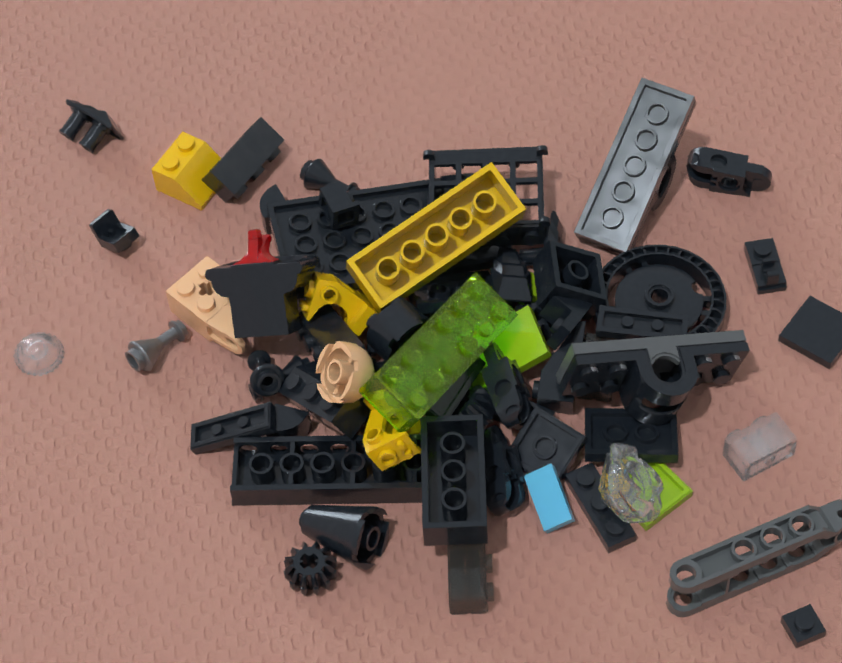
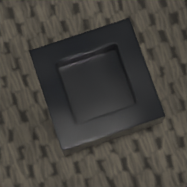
(803, 626)

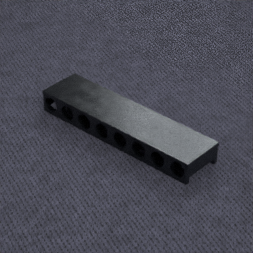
(319, 474)

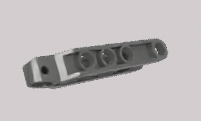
(717, 564)

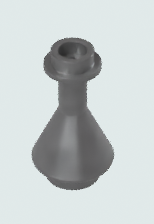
(144, 353)

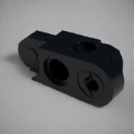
(726, 172)
(506, 387)
(502, 473)

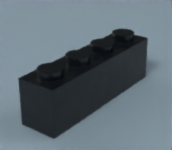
(324, 329)

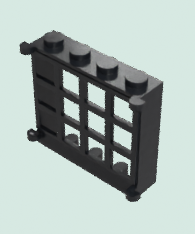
(523, 231)

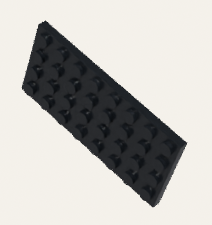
(303, 229)

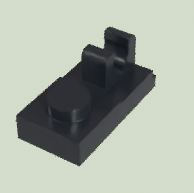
(765, 266)

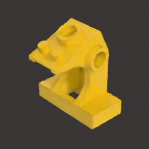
(354, 304)
(385, 444)

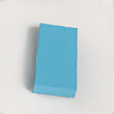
(549, 498)

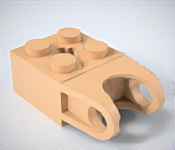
(203, 309)

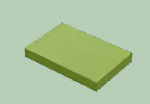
(520, 342)

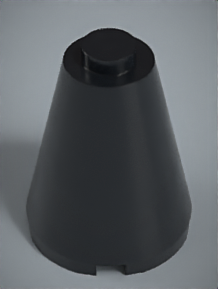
(348, 531)

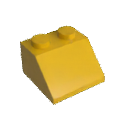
(183, 167)

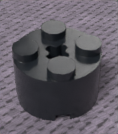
(393, 327)

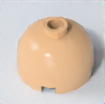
(343, 372)

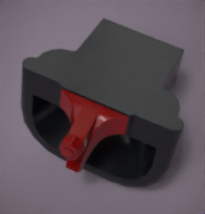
(263, 288)

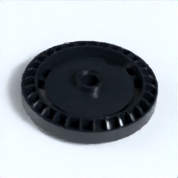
(667, 276)

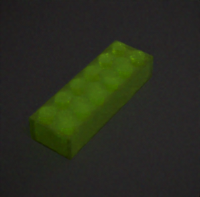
(438, 353)

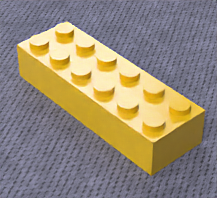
(436, 237)

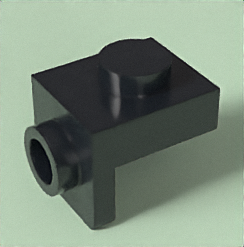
(113, 233)

